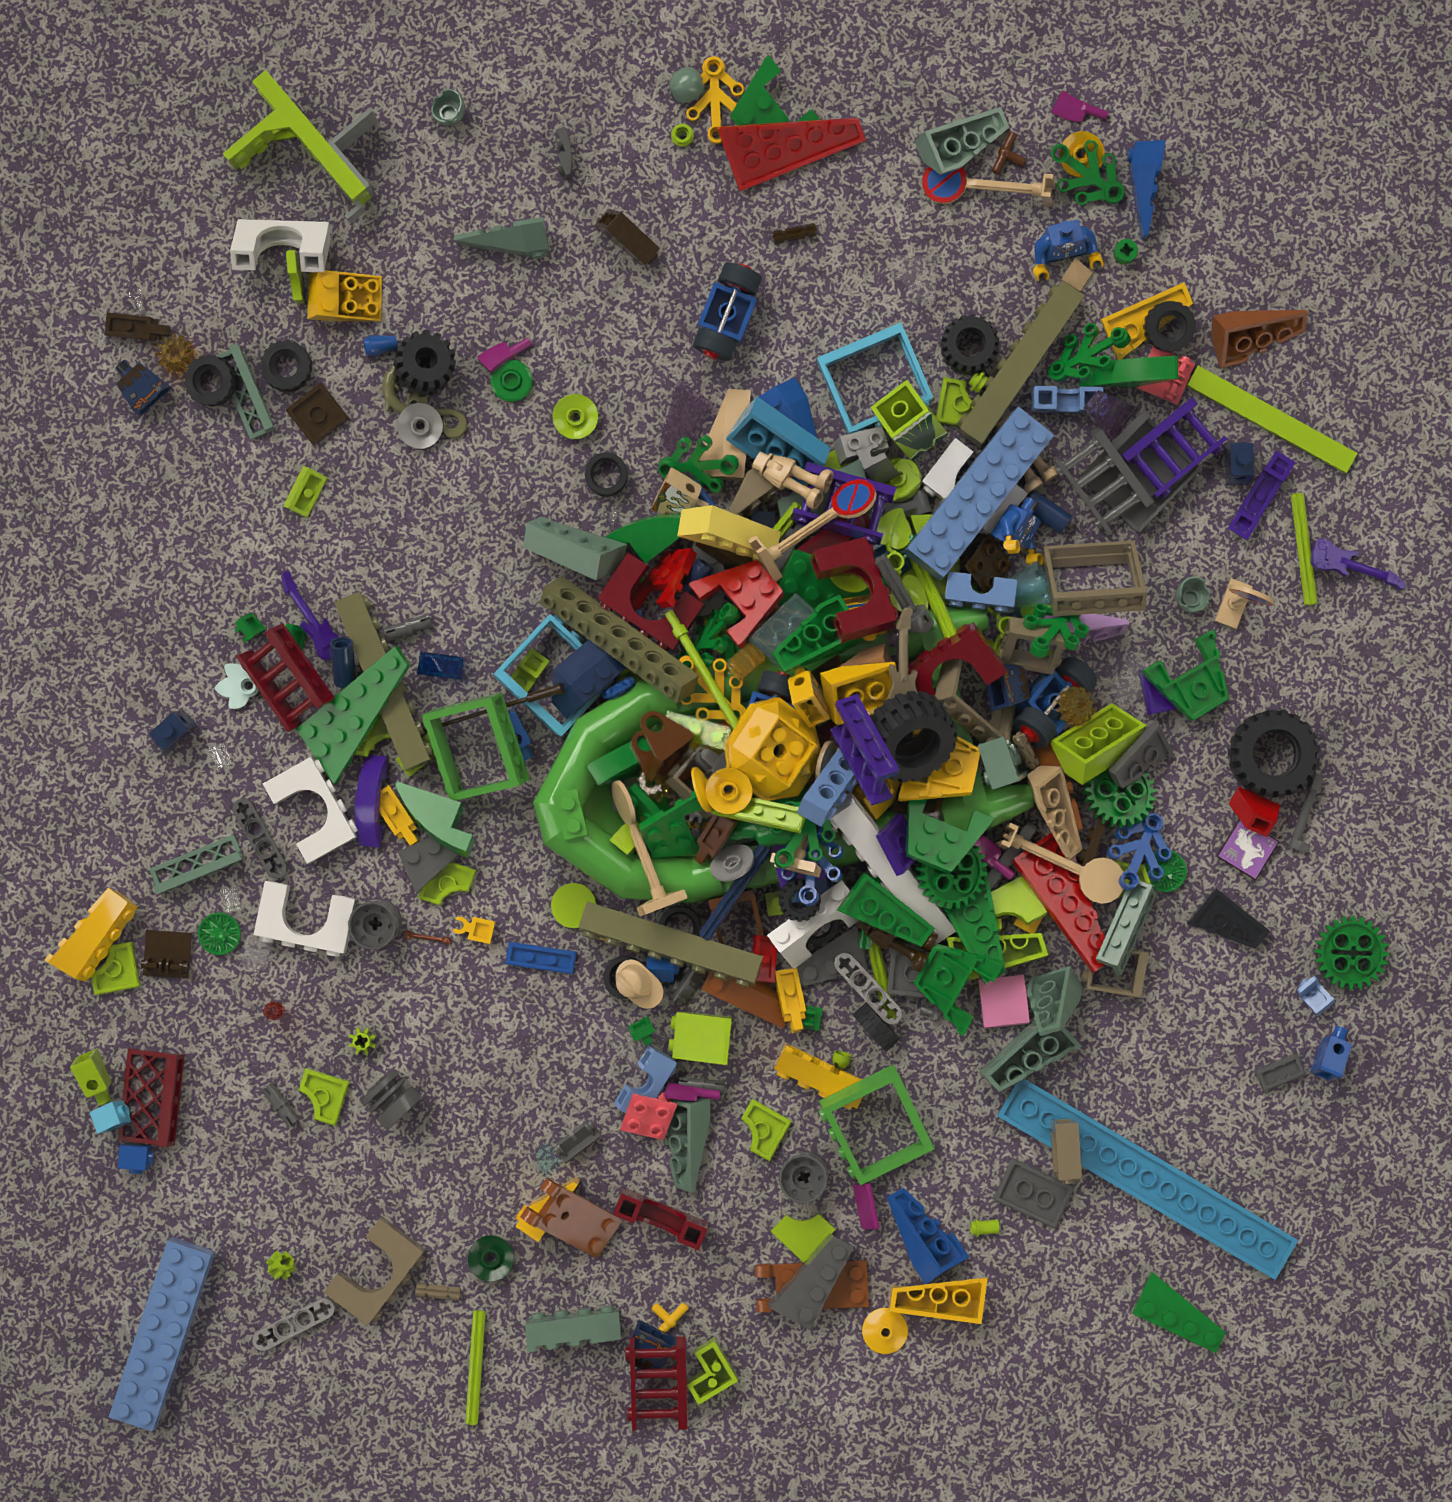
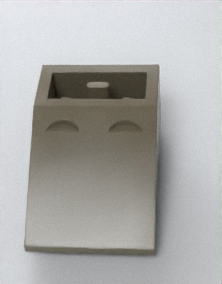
(752, 493)

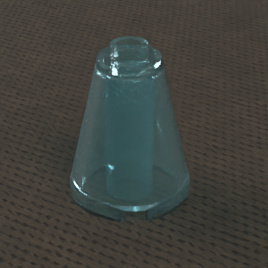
(1030, 587)

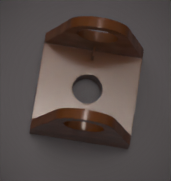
(666, 745)
(747, 896)

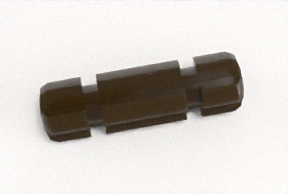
(794, 233)

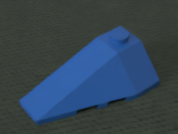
(1145, 164)
(792, 402)
(927, 1245)

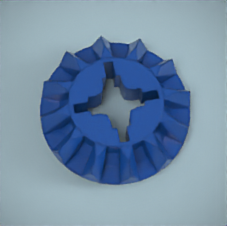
(618, 688)

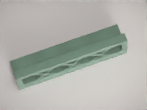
(254, 394)
(199, 872)
(1126, 927)

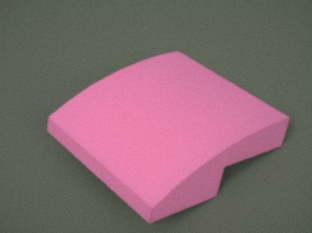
(1004, 1002)

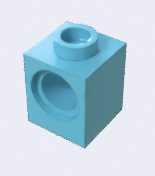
(110, 1116)

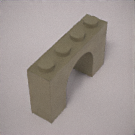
(364, 1302)

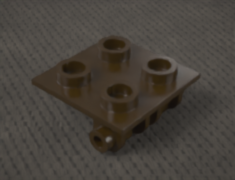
(986, 564)
(167, 954)

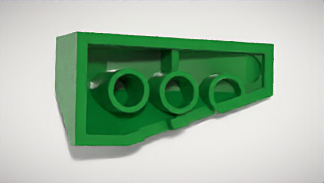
(814, 638)

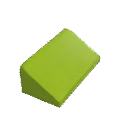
(305, 491)

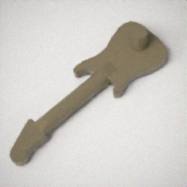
(900, 679)

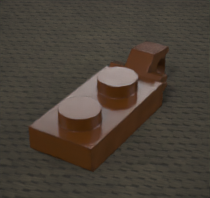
(714, 837)

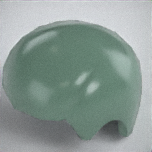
(686, 84)
(448, 107)
(1192, 594)

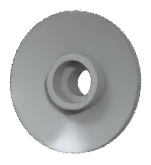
(418, 437)
(732, 862)

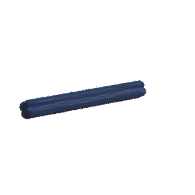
(733, 894)

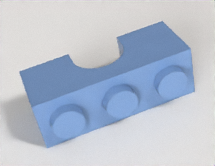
(1055, 400)
(999, 597)
(659, 1068)

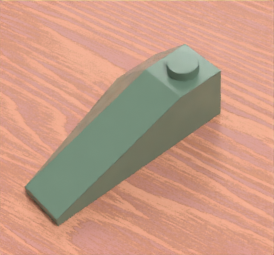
(523, 239)

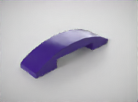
(1260, 495)
(368, 800)

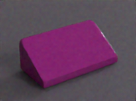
(866, 1206)

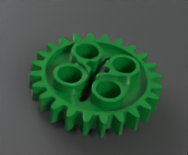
(1107, 804)
(949, 893)
(1350, 972)

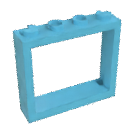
(858, 347)
(573, 640)

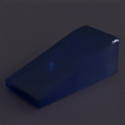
(441, 665)

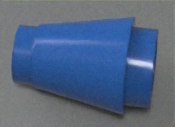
(379, 344)

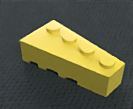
(724, 530)

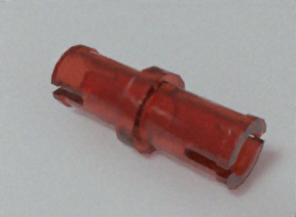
(267, 1011)

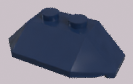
(583, 677)

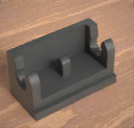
(877, 467)

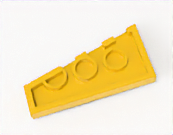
(1133, 317)

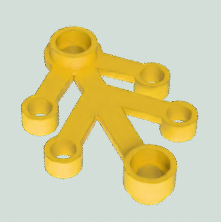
(715, 95)
(708, 697)

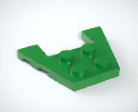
(757, 105)
(1199, 687)
(669, 832)
(938, 842)
(946, 975)

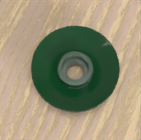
(486, 1269)

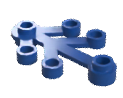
(1142, 849)
(824, 863)

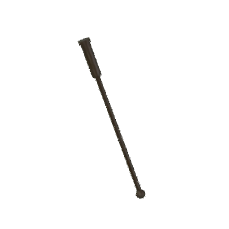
(531, 697)

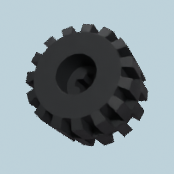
(428, 351)

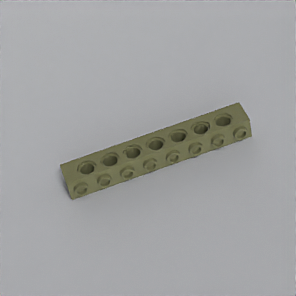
(619, 639)

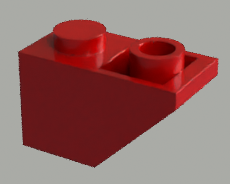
(1254, 811)

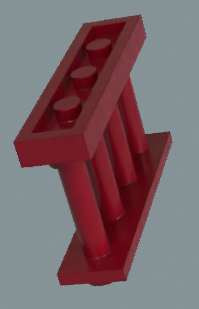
(301, 668)
(676, 1372)

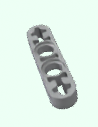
(866, 989)
(295, 1326)

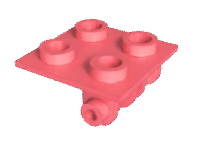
(1170, 390)
(648, 1116)

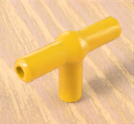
(669, 1320)

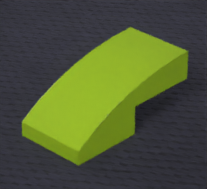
(529, 669)

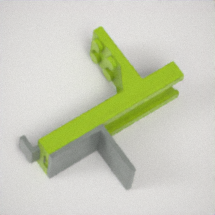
(290, 122)

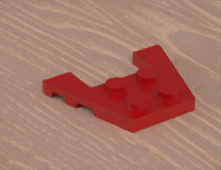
(665, 576)
(750, 591)

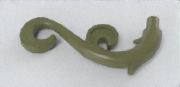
(391, 400)

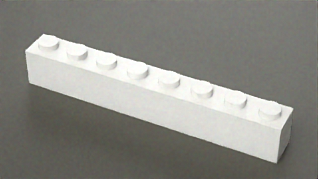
(861, 831)

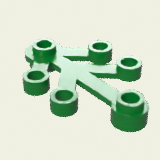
(1090, 174)
(1064, 367)
(695, 466)
(705, 634)
(1040, 645)
(809, 829)

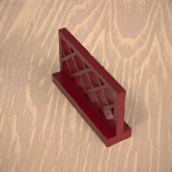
(170, 1097)

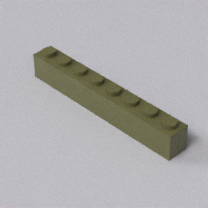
(1020, 364)
(398, 712)
(670, 944)

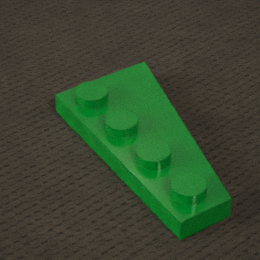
(881, 909)
(1171, 1311)

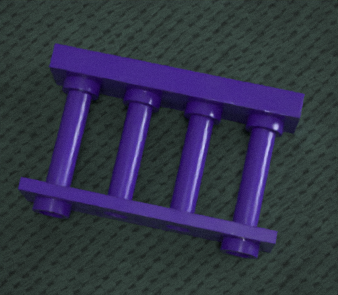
(1170, 427)
(884, 494)
(864, 749)

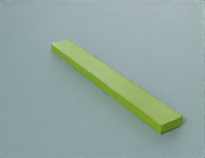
(1271, 419)

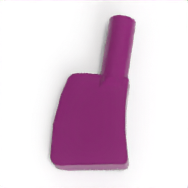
(1075, 109)
(501, 353)
(992, 853)
(689, 1093)

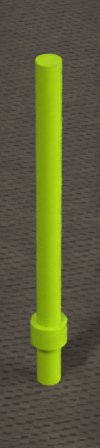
(680, 633)

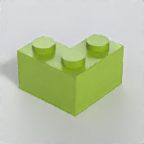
(717, 1372)

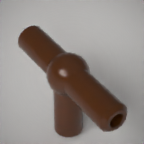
(1006, 153)

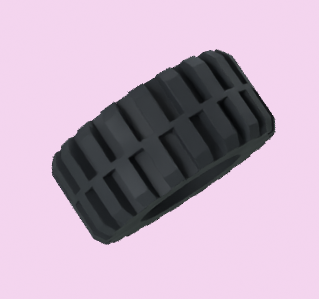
(929, 747)
(1304, 753)

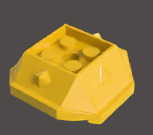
(753, 744)

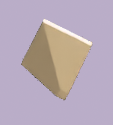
(1077, 275)

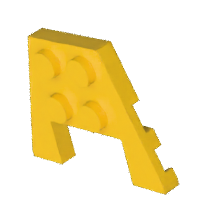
(951, 780)

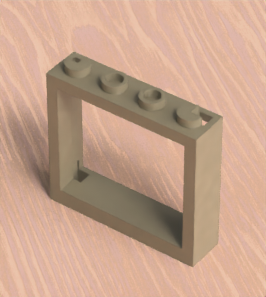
(1095, 600)
(946, 693)

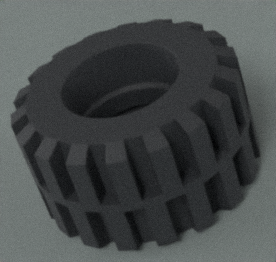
(974, 325)

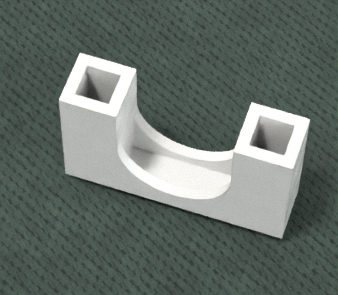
(257, 235)
(942, 480)
(337, 828)
(272, 922)
(793, 935)

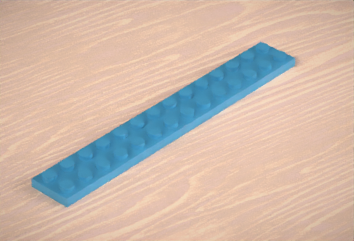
(1153, 1181)

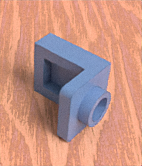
(1315, 995)

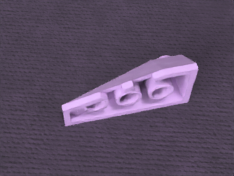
(1100, 627)

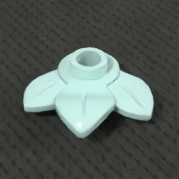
(234, 686)

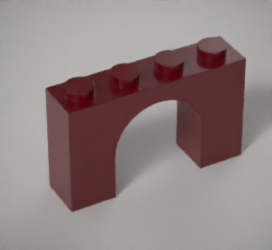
(858, 559)
(619, 597)
(966, 645)
(685, 1227)

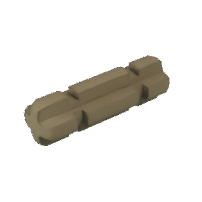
(1026, 750)
(438, 1291)

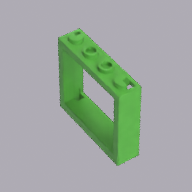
(504, 736)
(858, 1090)

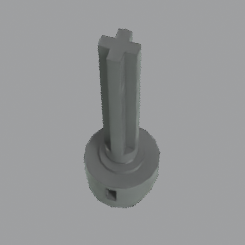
(920, 611)

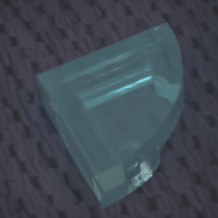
(546, 1158)

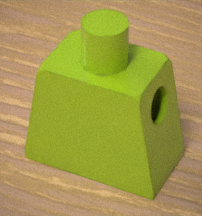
(89, 1068)

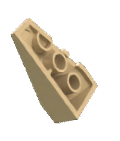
(729, 412)
(1054, 803)

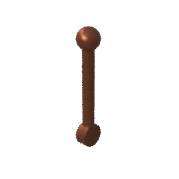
(409, 935)

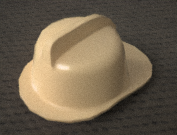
(638, 984)

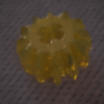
(166, 357)
(745, 661)
(1075, 706)
(657, 791)

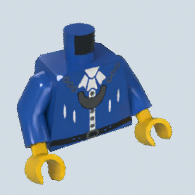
(1065, 242)
(1018, 530)

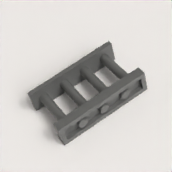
(1112, 460)

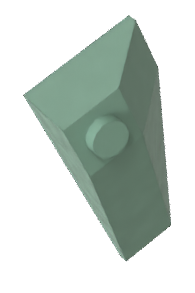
(958, 142)
(1054, 998)
(687, 1140)

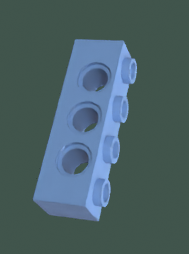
(828, 791)

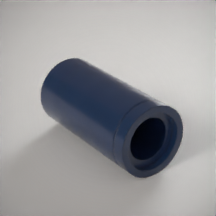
(1050, 513)
(342, 661)

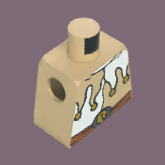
(677, 493)

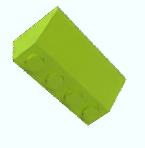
(1097, 743)

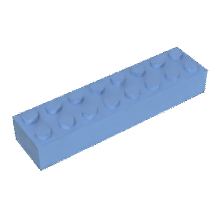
(978, 493)
(162, 1334)

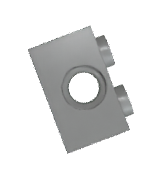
(848, 444)

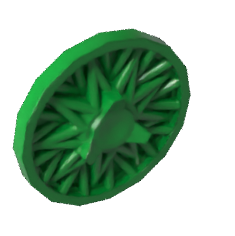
(515, 385)
(1174, 873)
(219, 933)

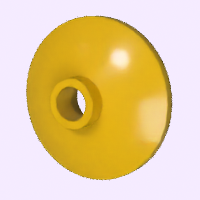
(1074, 143)
(699, 783)
(731, 801)
(876, 1322)

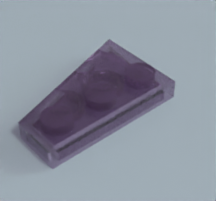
(1109, 413)
(685, 416)

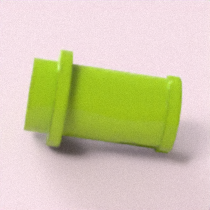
(984, 1227)

